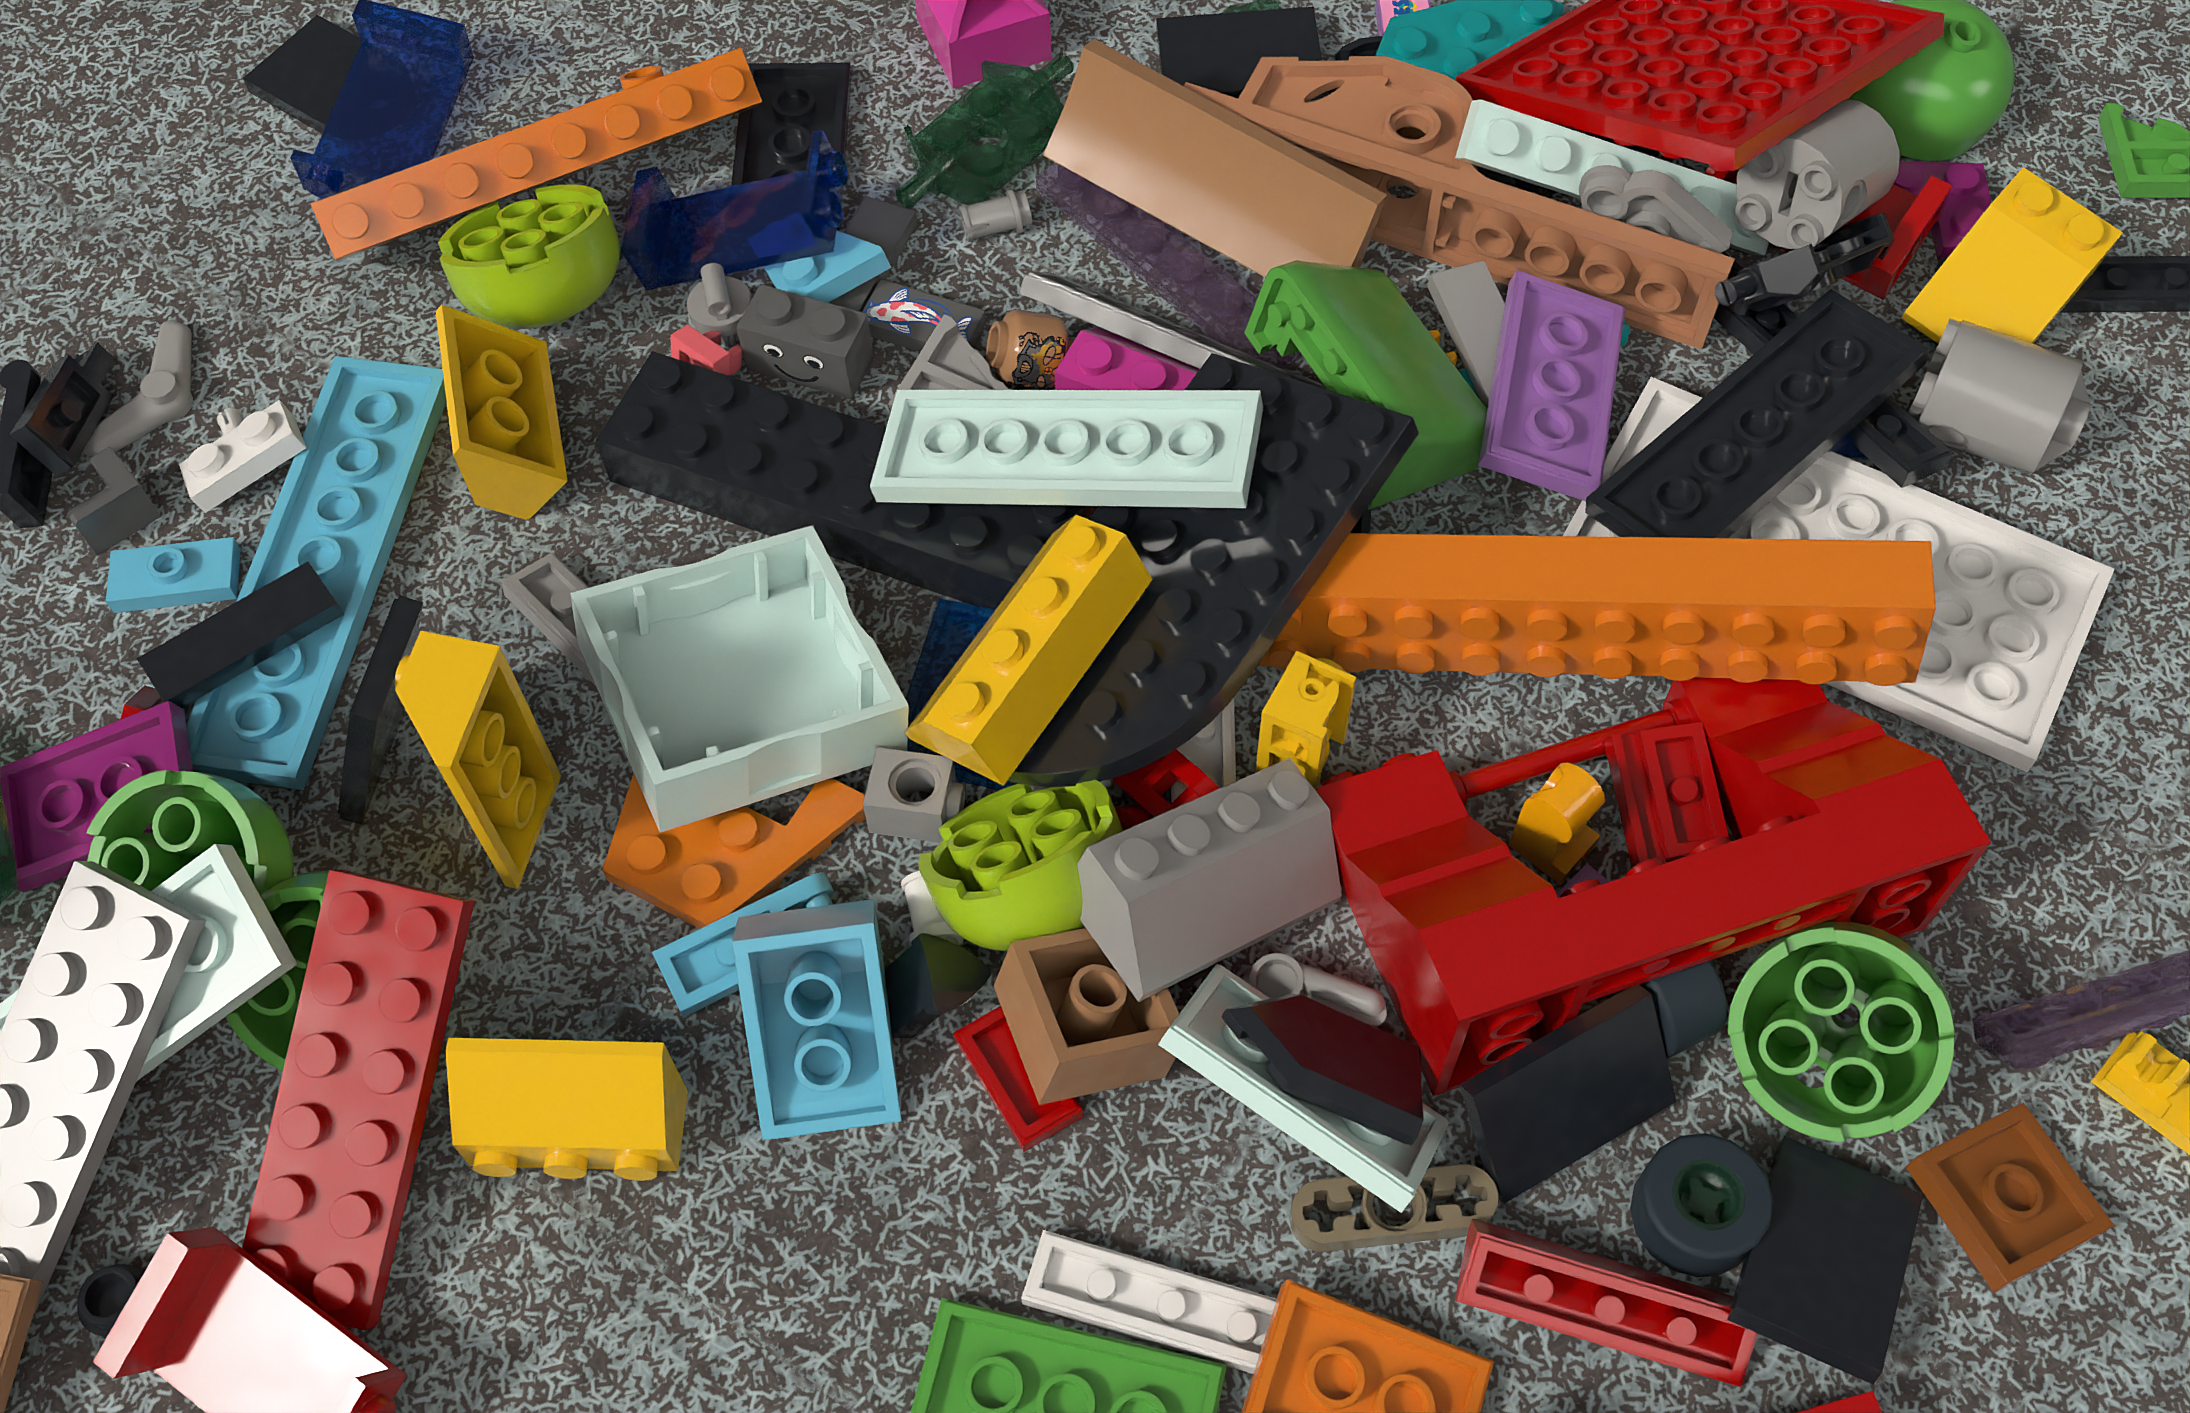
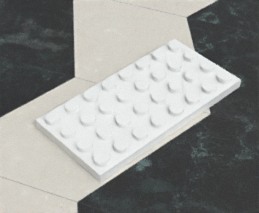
(2004, 599)

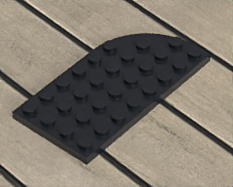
(1220, 578)

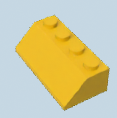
(1033, 650)
(482, 743)

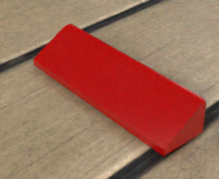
(1603, 1302)

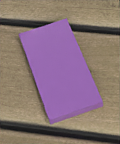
(1552, 386)

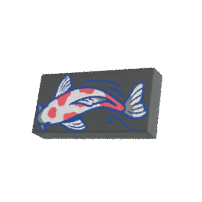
(910, 315)

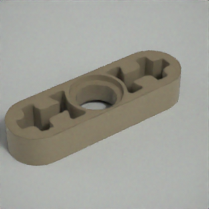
(1343, 1236)

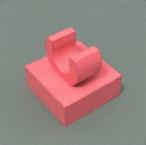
(705, 350)

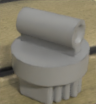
(718, 303)

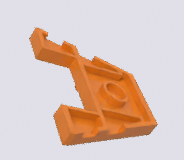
(724, 859)

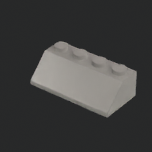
(1209, 878)

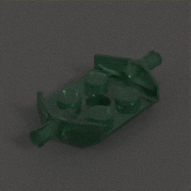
(1007, 105)

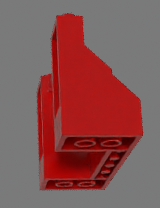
(1491, 959)

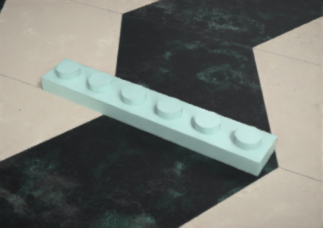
(1560, 157)

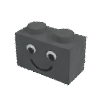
(806, 341)

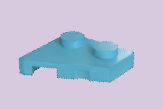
(832, 273)

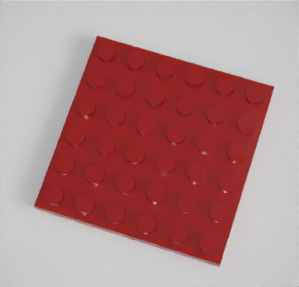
(1701, 74)

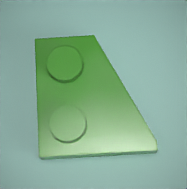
(2146, 158)

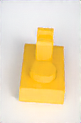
(2150, 1085)

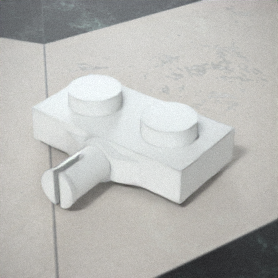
(242, 454)

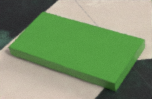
(1024, 1365)

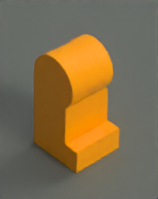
(1554, 822)

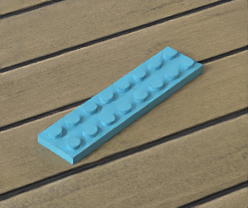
(342, 518)

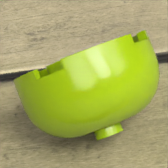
(533, 258)
(1013, 862)

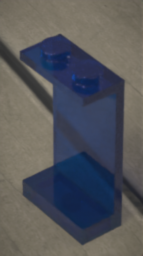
(391, 99)
(736, 225)

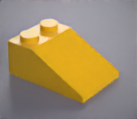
(2016, 263)

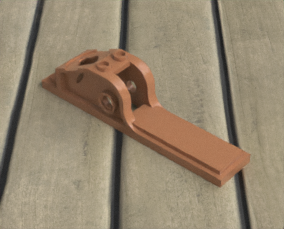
(1404, 129)

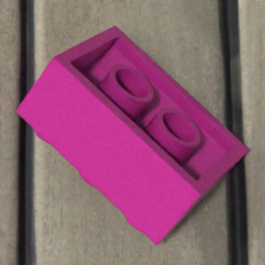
(1112, 362)

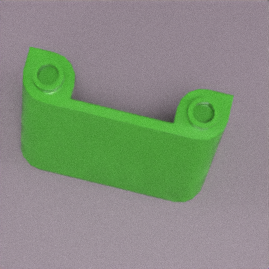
(1375, 350)

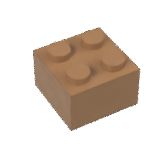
(1079, 1019)

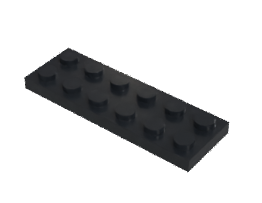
(1760, 426)

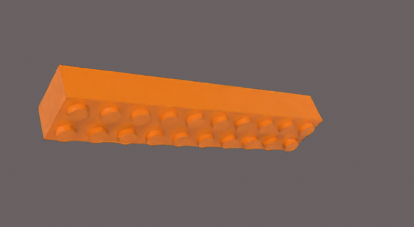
(1620, 607)

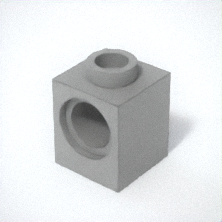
(904, 772)

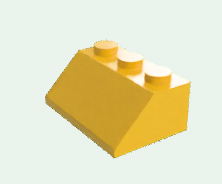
(501, 413)
(565, 1106)

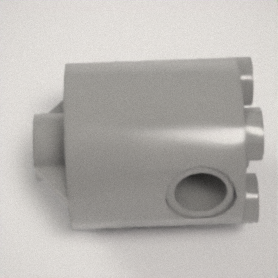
(1818, 177)
(2001, 397)

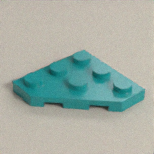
(1463, 32)

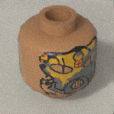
(1027, 348)

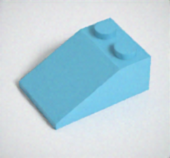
(817, 1019)

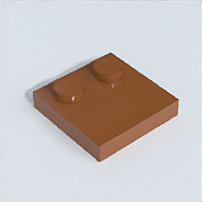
(2009, 1197)

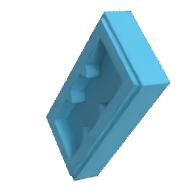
(173, 575)

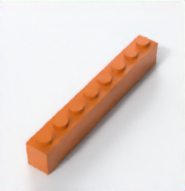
(536, 154)

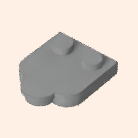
(1653, 203)

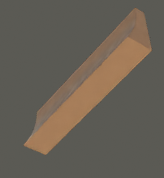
(1208, 168)

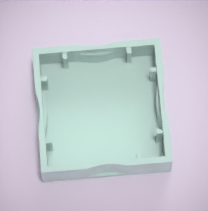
(738, 677)

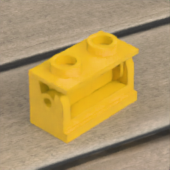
(1304, 714)

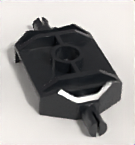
(1807, 268)

